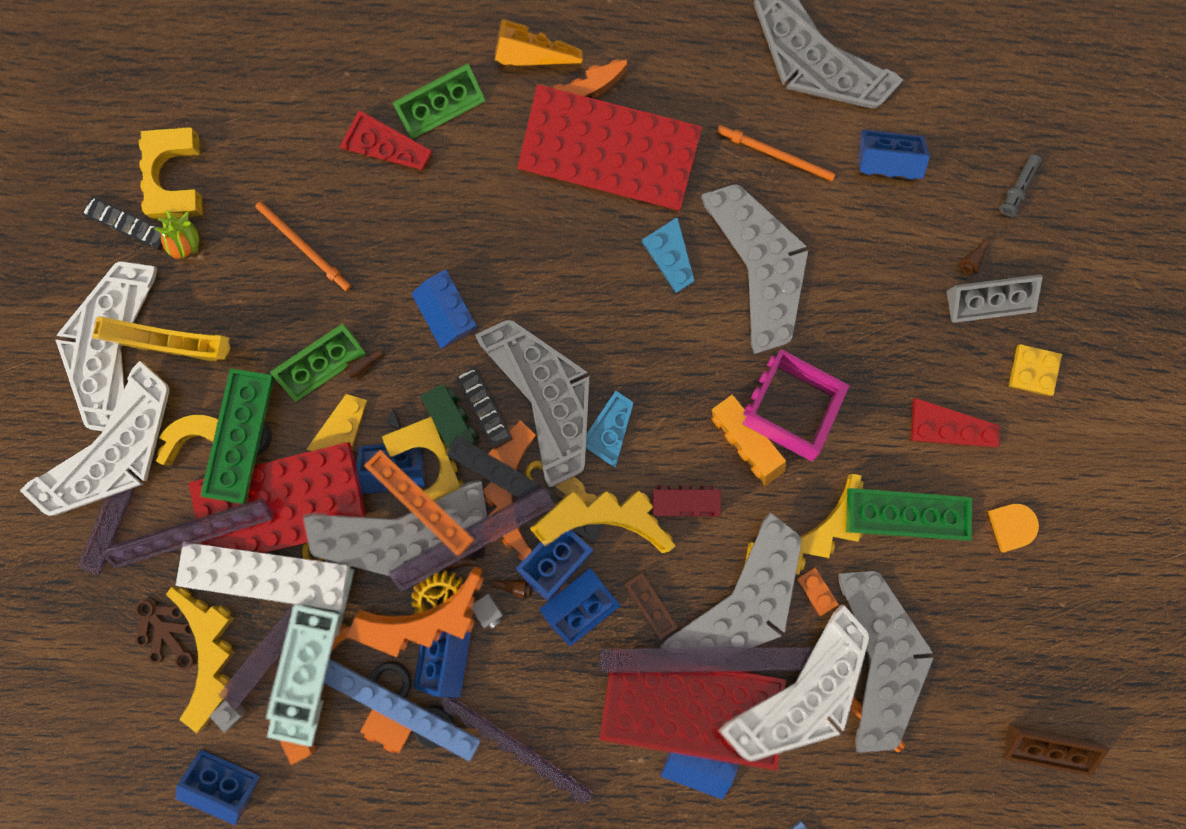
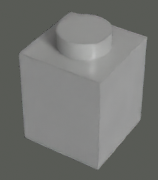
(487, 611)
(227, 716)

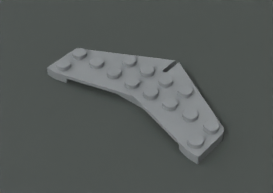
(820, 65)
(772, 273)
(557, 404)
(387, 543)
(759, 596)
(893, 672)

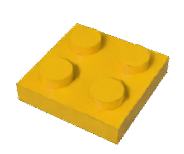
(1035, 370)

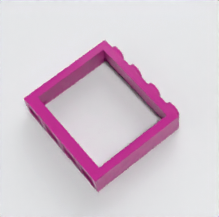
(812, 376)

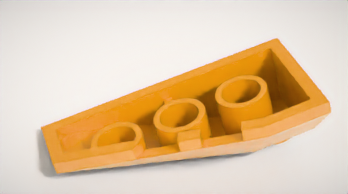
(521, 47)

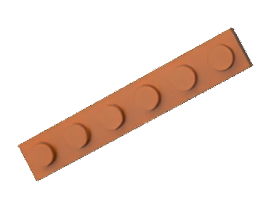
(419, 503)

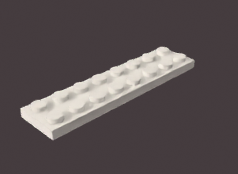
(263, 576)

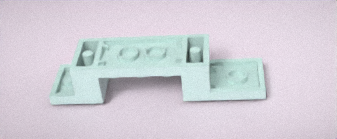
(302, 671)

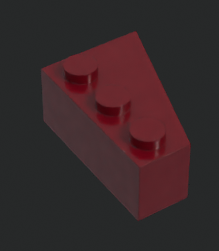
(686, 501)

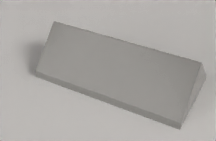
(994, 298)

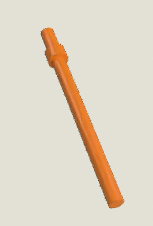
(738, 136)
(332, 273)

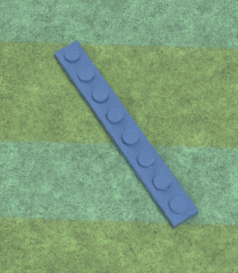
(401, 710)

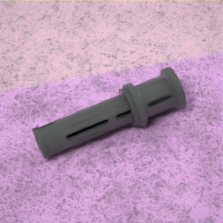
(1017, 193)

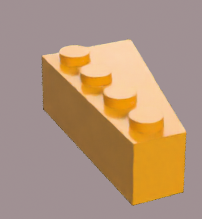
(752, 446)

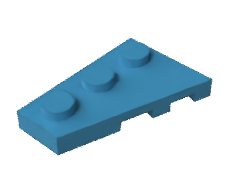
(670, 255)
(609, 428)

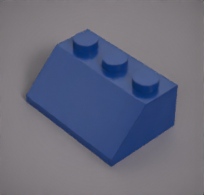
(893, 154)
(444, 309)
(410, 462)
(554, 564)
(579, 607)
(442, 665)
(699, 773)
(217, 787)

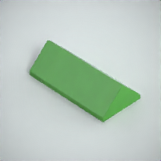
(439, 101)
(318, 362)

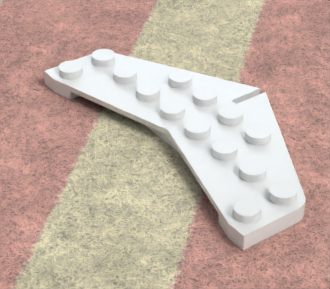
(94, 364)
(105, 464)
(821, 691)

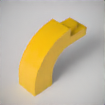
(181, 431)

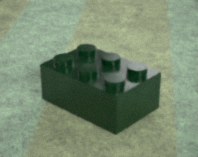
(448, 416)

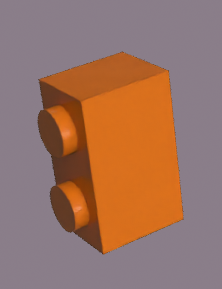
(385, 731)

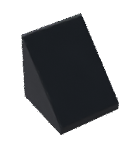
(393, 420)
(480, 553)

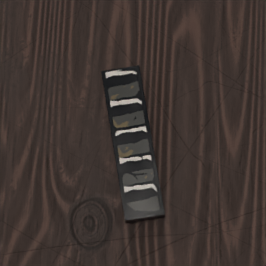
(123, 222)
(484, 408)

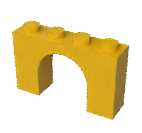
(156, 149)
(426, 435)

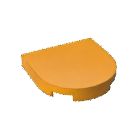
(1013, 526)

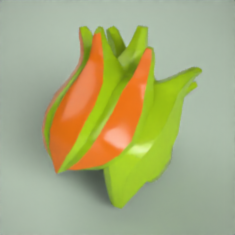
(178, 236)

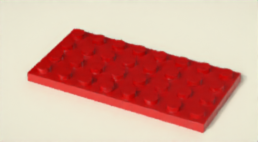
(609, 147)
(291, 488)
(684, 711)

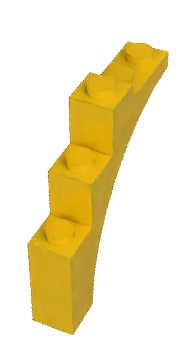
(161, 340)
(630, 514)
(819, 540)
(212, 655)

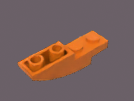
(597, 79)

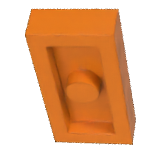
(817, 591)

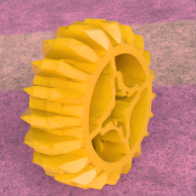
(432, 594)

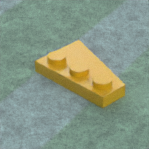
(342, 424)

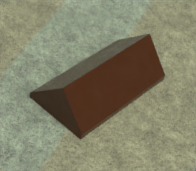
(1053, 750)

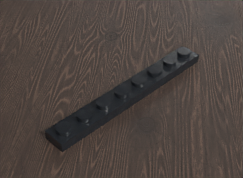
(506, 477)

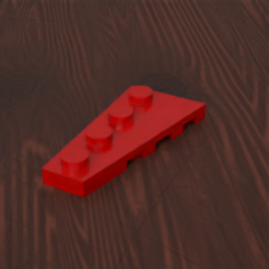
(379, 141)
(945, 426)

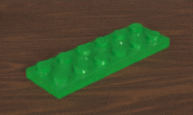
(237, 436)
(909, 514)

